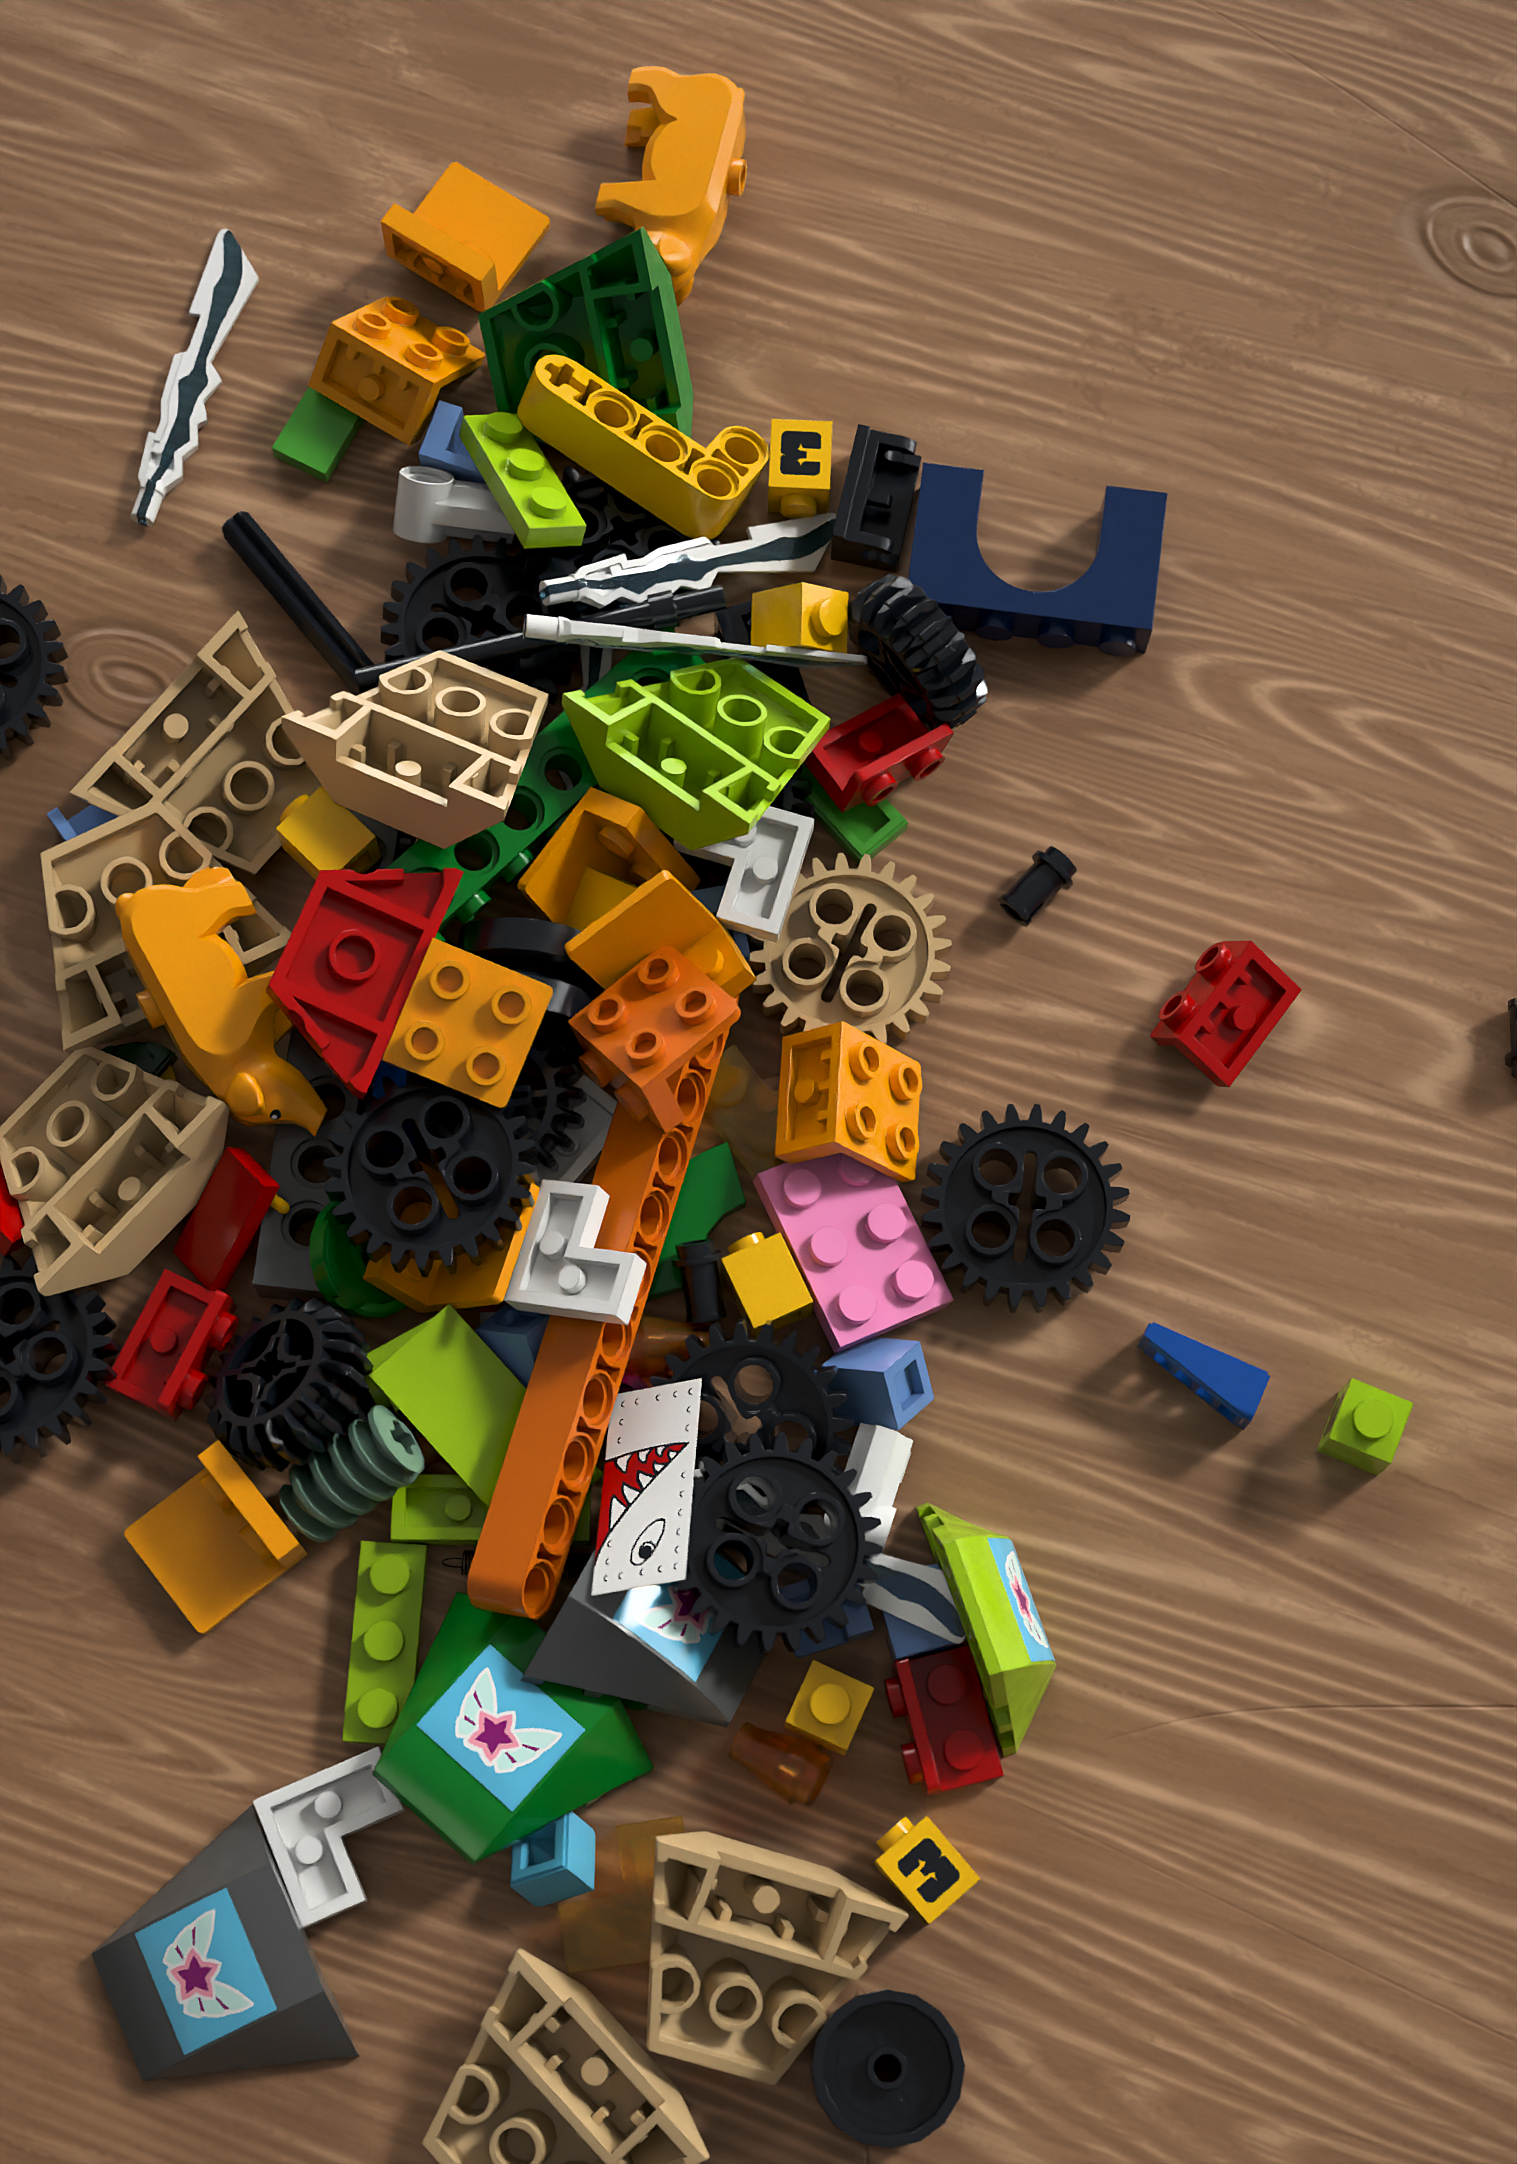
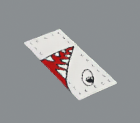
(647, 1488)

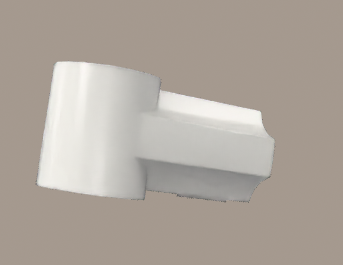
(438, 506)
(881, 1462)

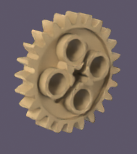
(899, 976)

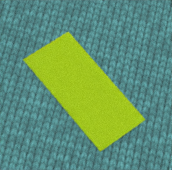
(457, 1398)

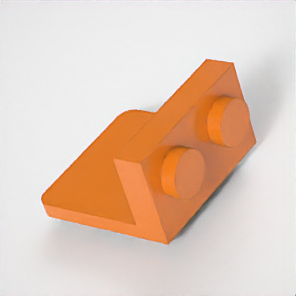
(649, 1030)

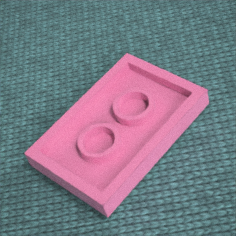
(853, 1246)

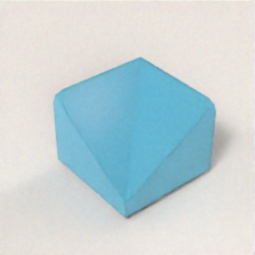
(555, 1861)

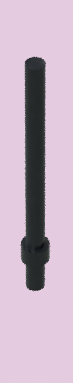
(661, 610)

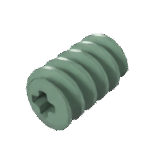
(351, 1475)

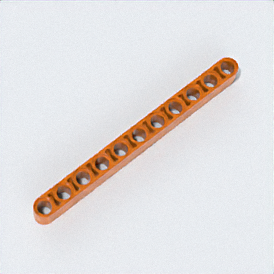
(584, 1364)

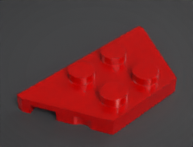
(357, 962)

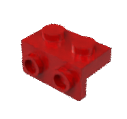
(875, 752)
(173, 1344)

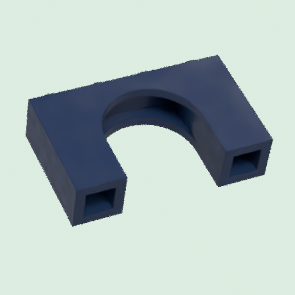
(1102, 609)

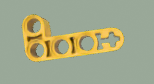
(639, 452)

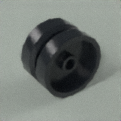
(538, 952)
(884, 2110)

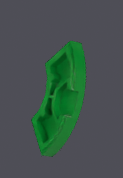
(706, 1197)

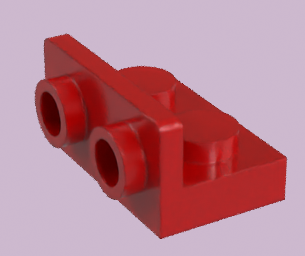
(1226, 1009)
(945, 1721)

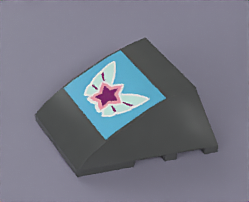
(648, 1649)
(221, 1969)

